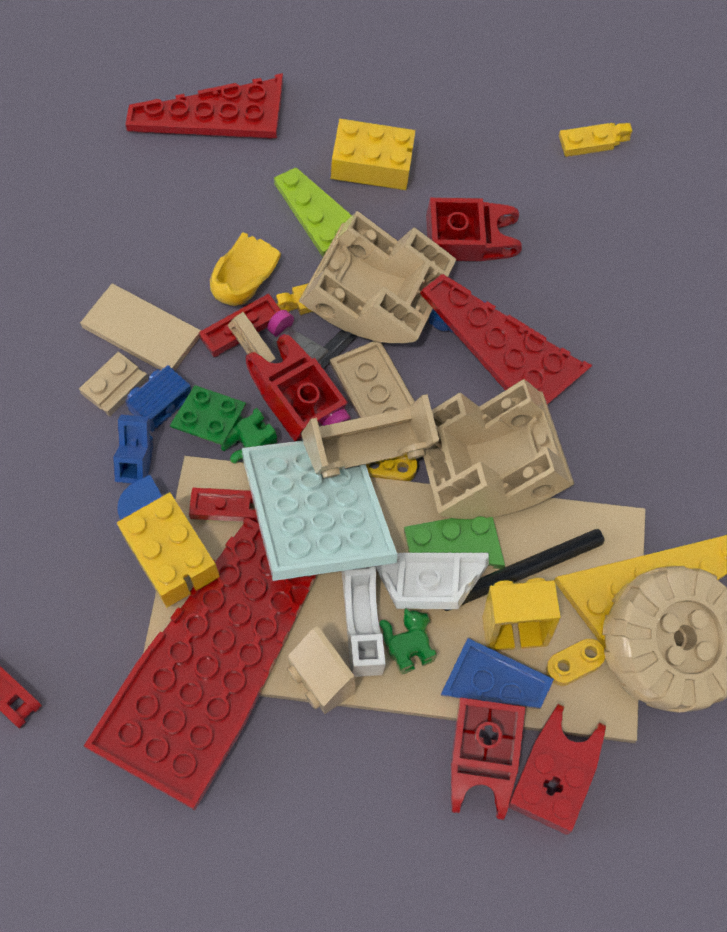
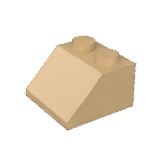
(321, 671)

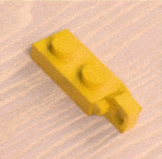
(594, 138)

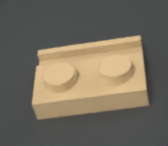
(249, 337)
(113, 383)

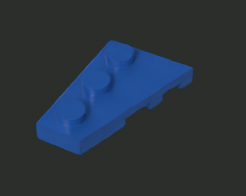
(495, 678)

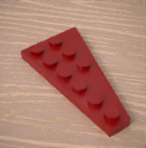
(218, 111)
(502, 342)

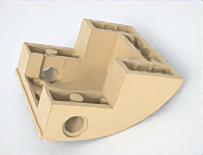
(375, 282)
(495, 455)

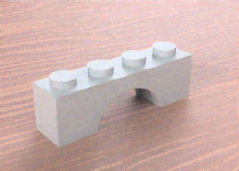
(362, 623)

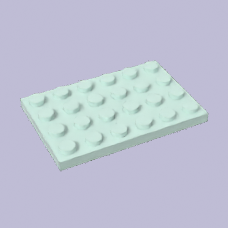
(314, 521)

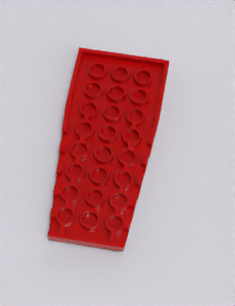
(202, 674)

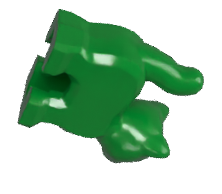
(251, 433)
(410, 643)

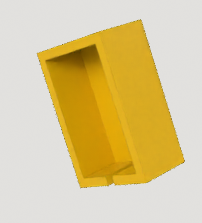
(372, 154)
(168, 549)
(529, 605)

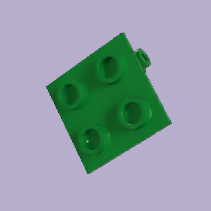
(208, 415)

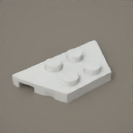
(432, 579)

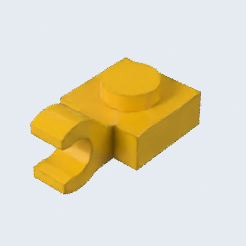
(291, 301)

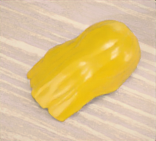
(243, 270)

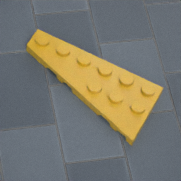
(594, 588)

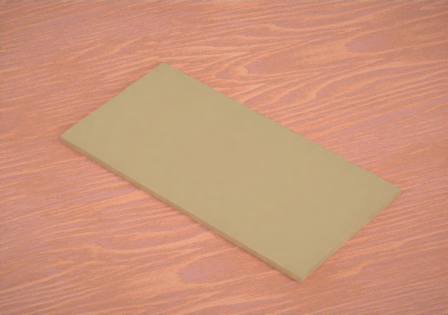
(419, 692)

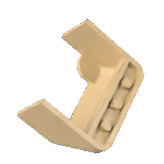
(370, 438)

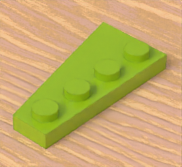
(312, 207)

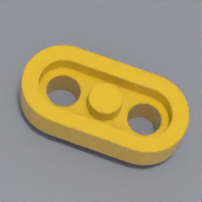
(389, 469)
(578, 663)

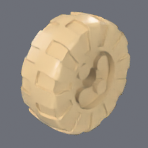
(670, 639)

